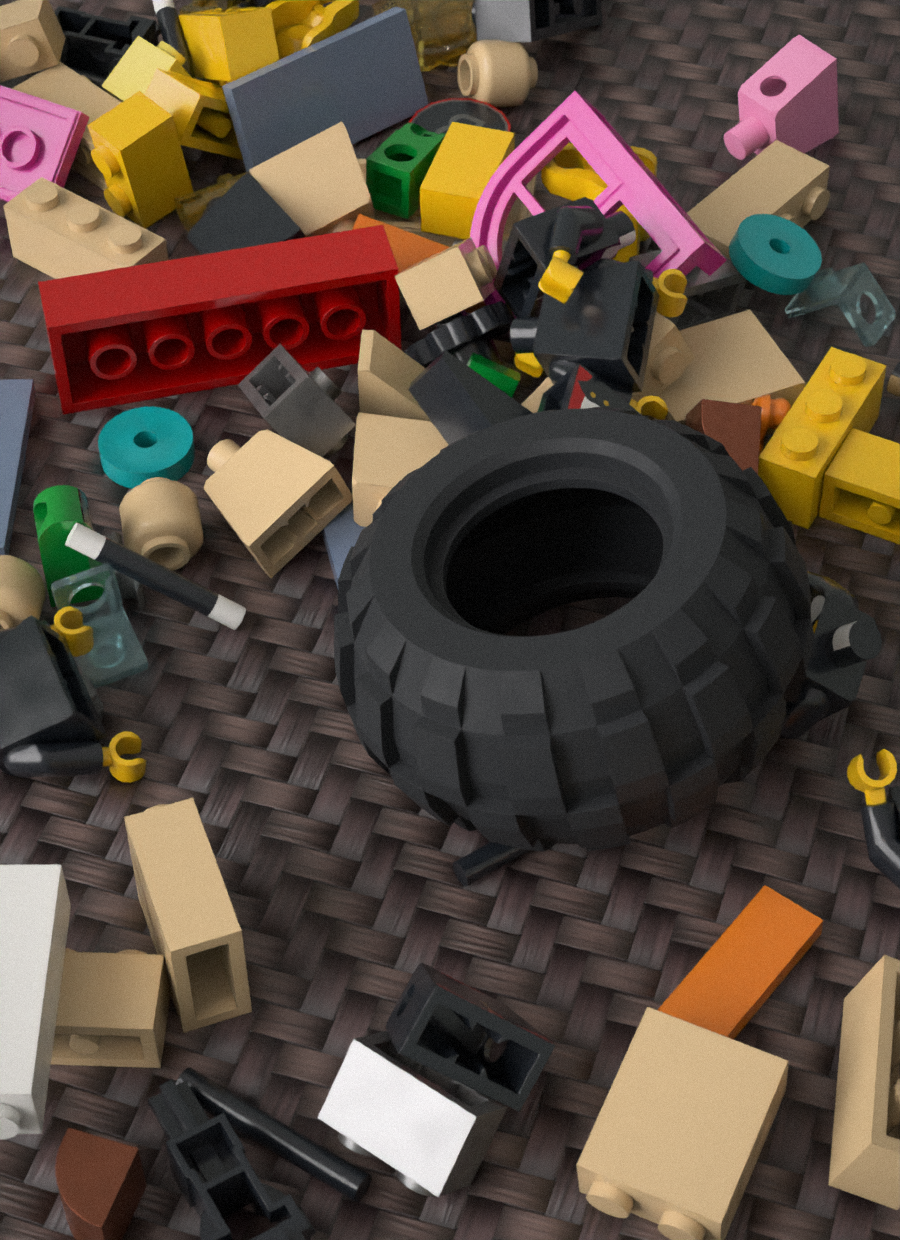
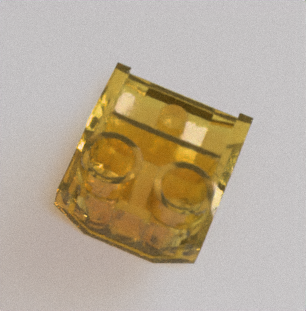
(438, 27)

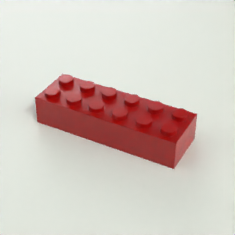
(218, 316)

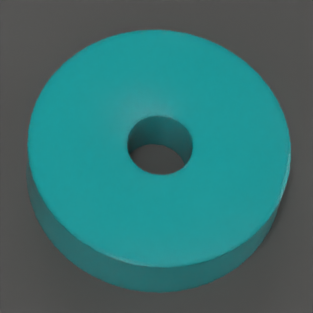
(775, 254)
(146, 445)

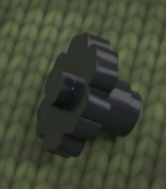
(465, 334)

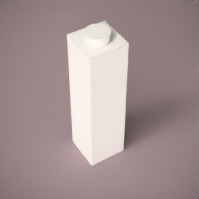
(31, 967)

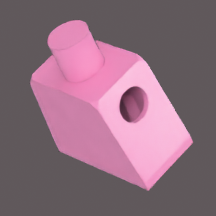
(788, 102)

